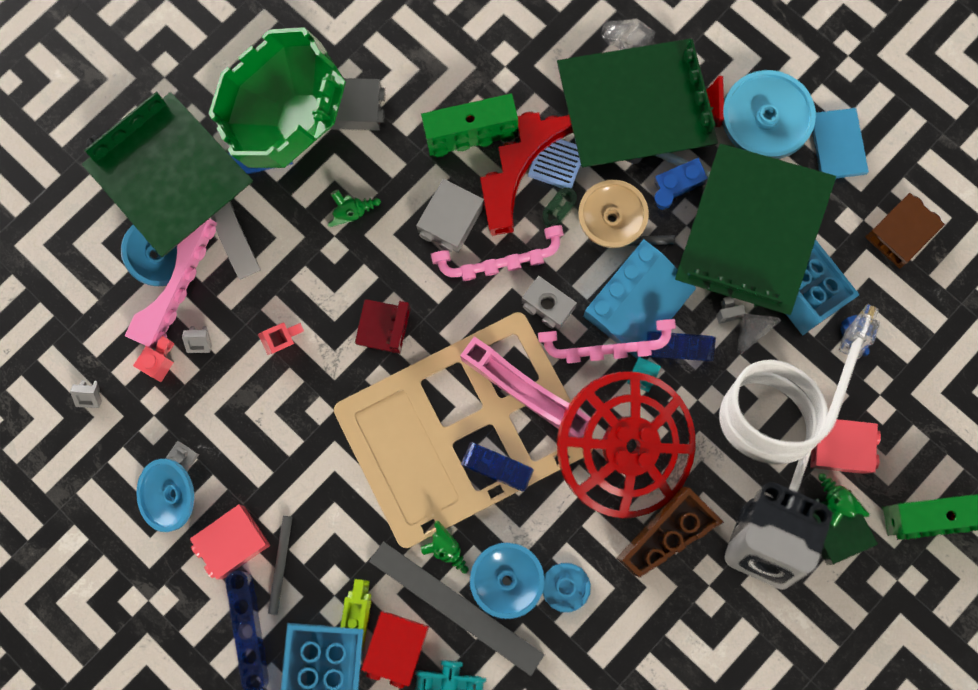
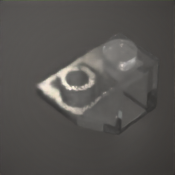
(627, 33)

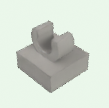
(729, 311)
(196, 340)
(86, 395)
(182, 455)

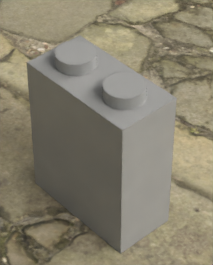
(450, 216)

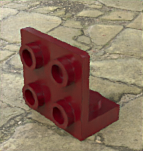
(383, 325)

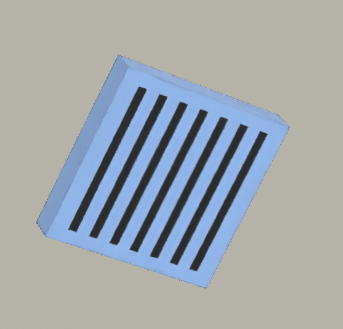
(557, 164)

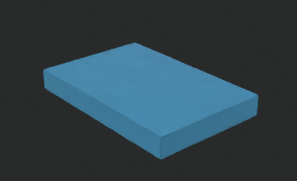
(839, 143)

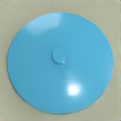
(769, 114)

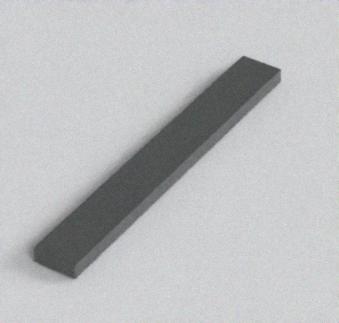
(457, 608)

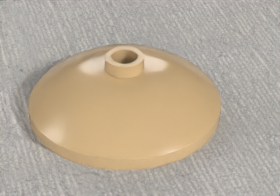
(617, 200)

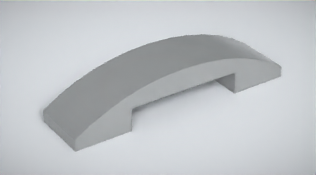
(235, 242)

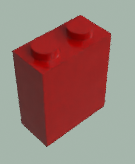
(395, 649)

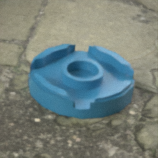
(566, 587)

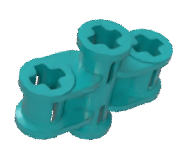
(441, 681)

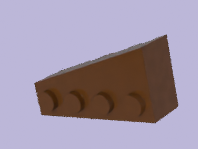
(669, 532)

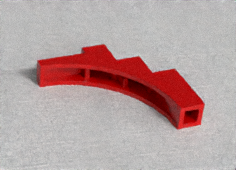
(515, 157)

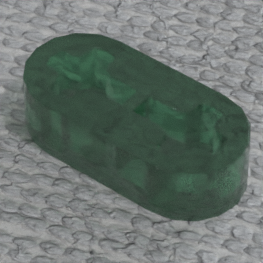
(555, 204)

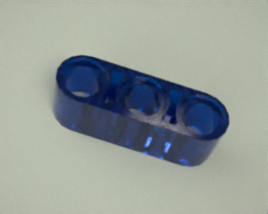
(685, 346)
(497, 466)

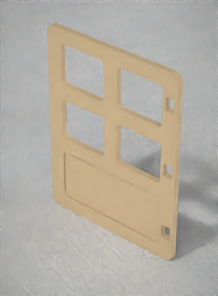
(413, 456)

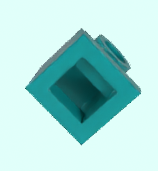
(646, 367)

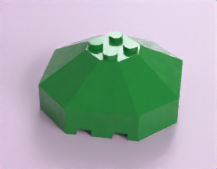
(277, 99)

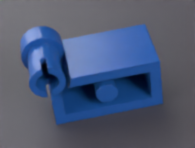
(678, 182)

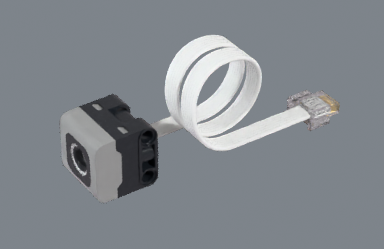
(779, 535)

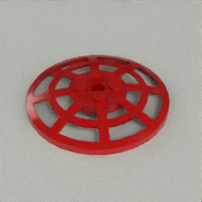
(615, 444)

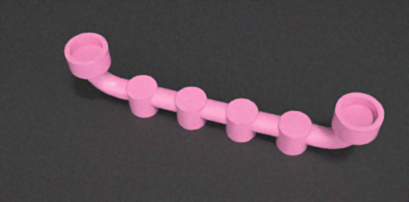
(491, 266)
(618, 350)

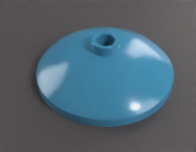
(139, 263)
(165, 495)
(512, 599)

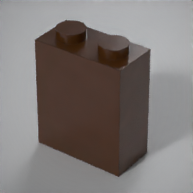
(905, 230)

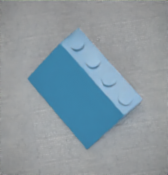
(821, 291)
(638, 297)
(321, 657)

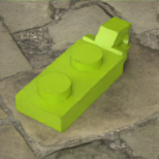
(357, 608)

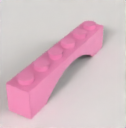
(155, 320)
(522, 388)

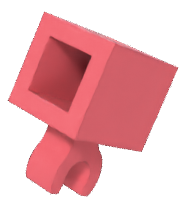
(279, 337)
(155, 362)

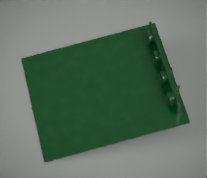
(637, 102)
(164, 171)
(755, 228)

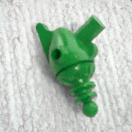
(349, 209)
(841, 500)
(445, 548)

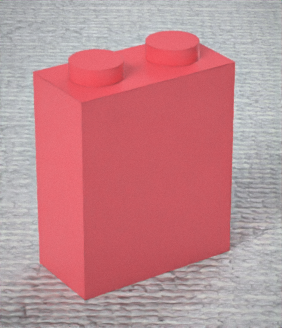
(848, 448)
(229, 542)

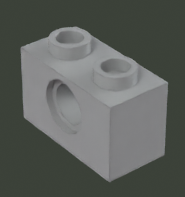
(541, 291)

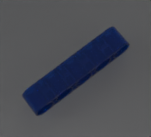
(239, 620)

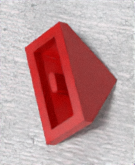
(716, 99)

